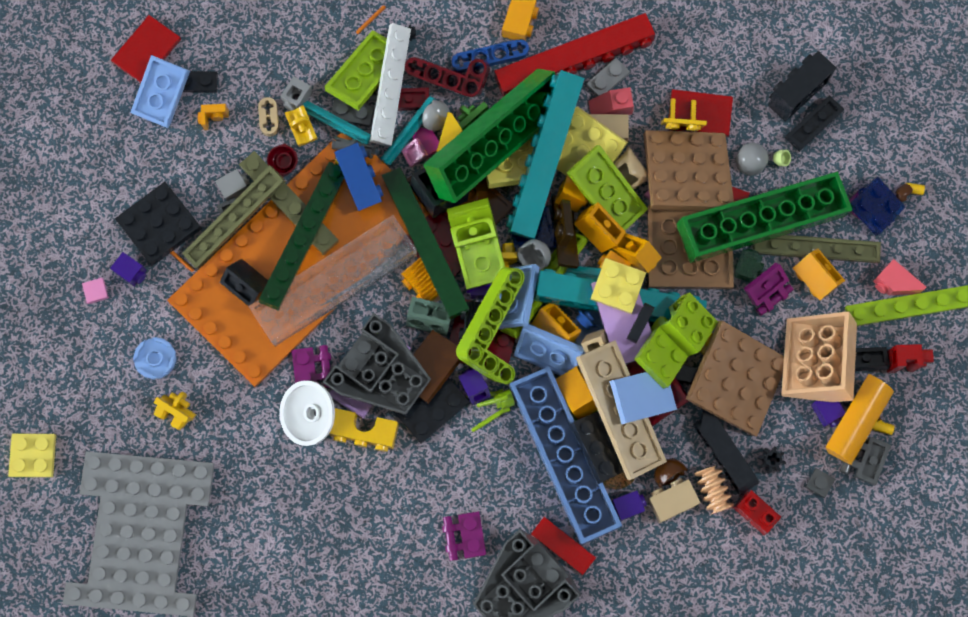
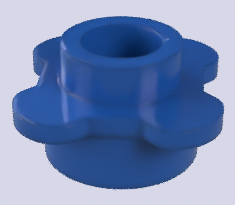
(586, 319)

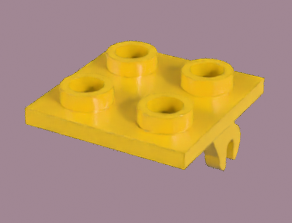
(691, 125)

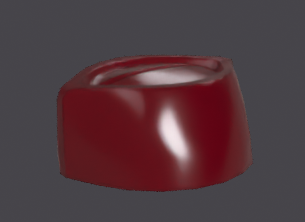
(282, 159)

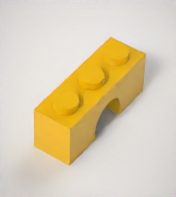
(381, 435)

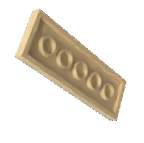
(633, 441)

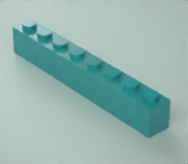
(545, 155)
(576, 293)

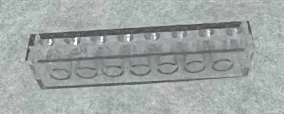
(337, 279)

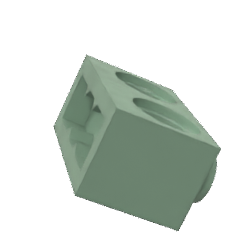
(428, 316)

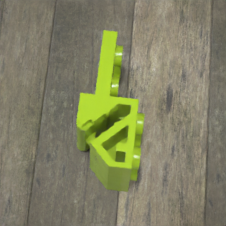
(476, 242)
(675, 339)

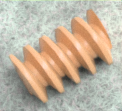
(714, 489)

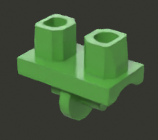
(471, 114)

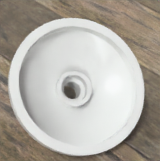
(298, 413)

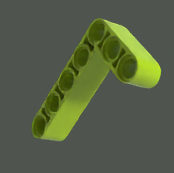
(490, 326)

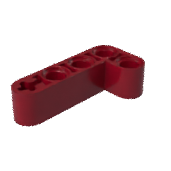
(446, 73)

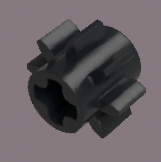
(767, 463)

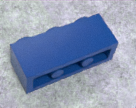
(359, 176)

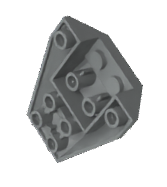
(379, 370)
(526, 582)

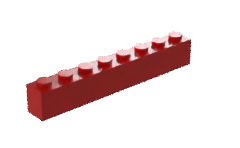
(581, 52)

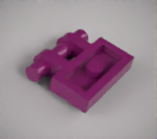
(765, 285)
(304, 364)
(471, 535)

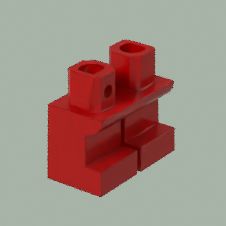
(910, 357)
(758, 511)

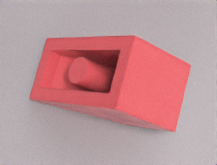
(613, 102)
(897, 281)

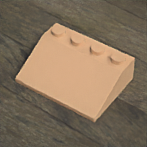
(820, 357)

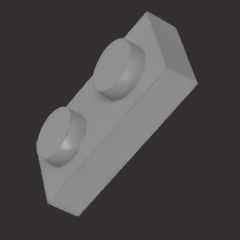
(608, 77)

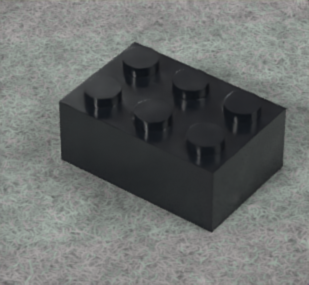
(801, 85)

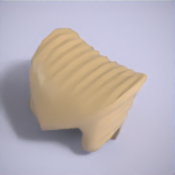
(631, 168)

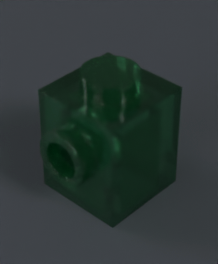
(748, 265)

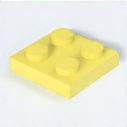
(618, 286)
(32, 455)

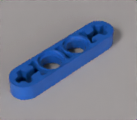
(489, 52)

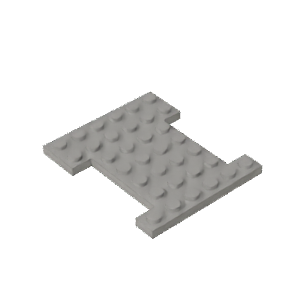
(139, 531)

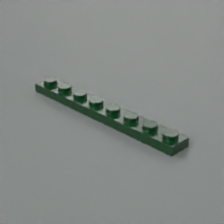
(302, 237)

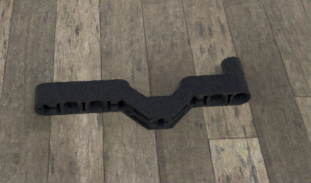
(721, 444)

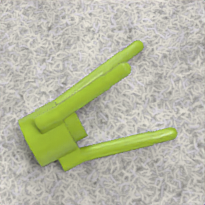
(502, 400)

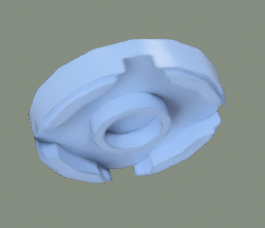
(154, 358)

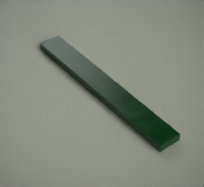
(425, 243)

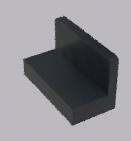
(244, 281)

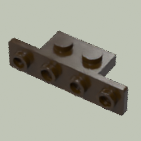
(565, 234)

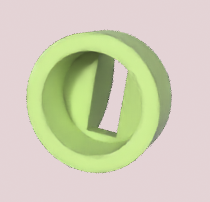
(782, 157)

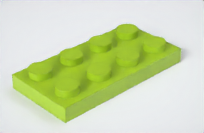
(360, 73)
(603, 183)

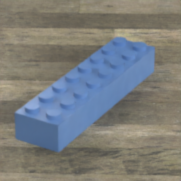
(549, 425)

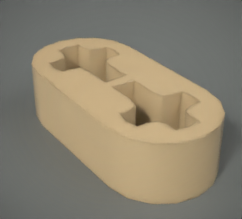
(273, 116)

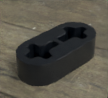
(640, 323)

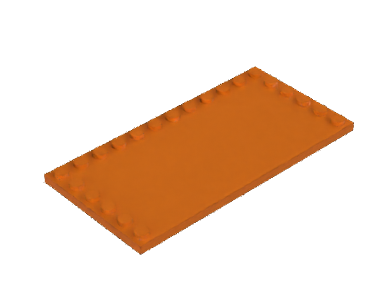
(260, 243)

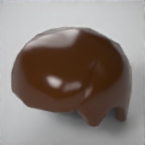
(667, 470)

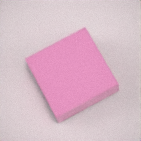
(414, 152)
(95, 290)

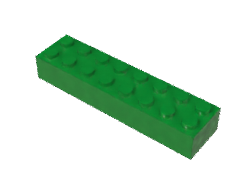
(489, 138)
(763, 217)

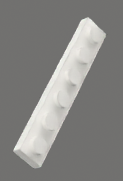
(390, 85)

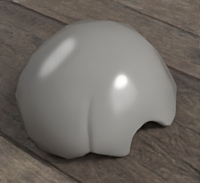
(435, 115)
(752, 159)
(534, 253)

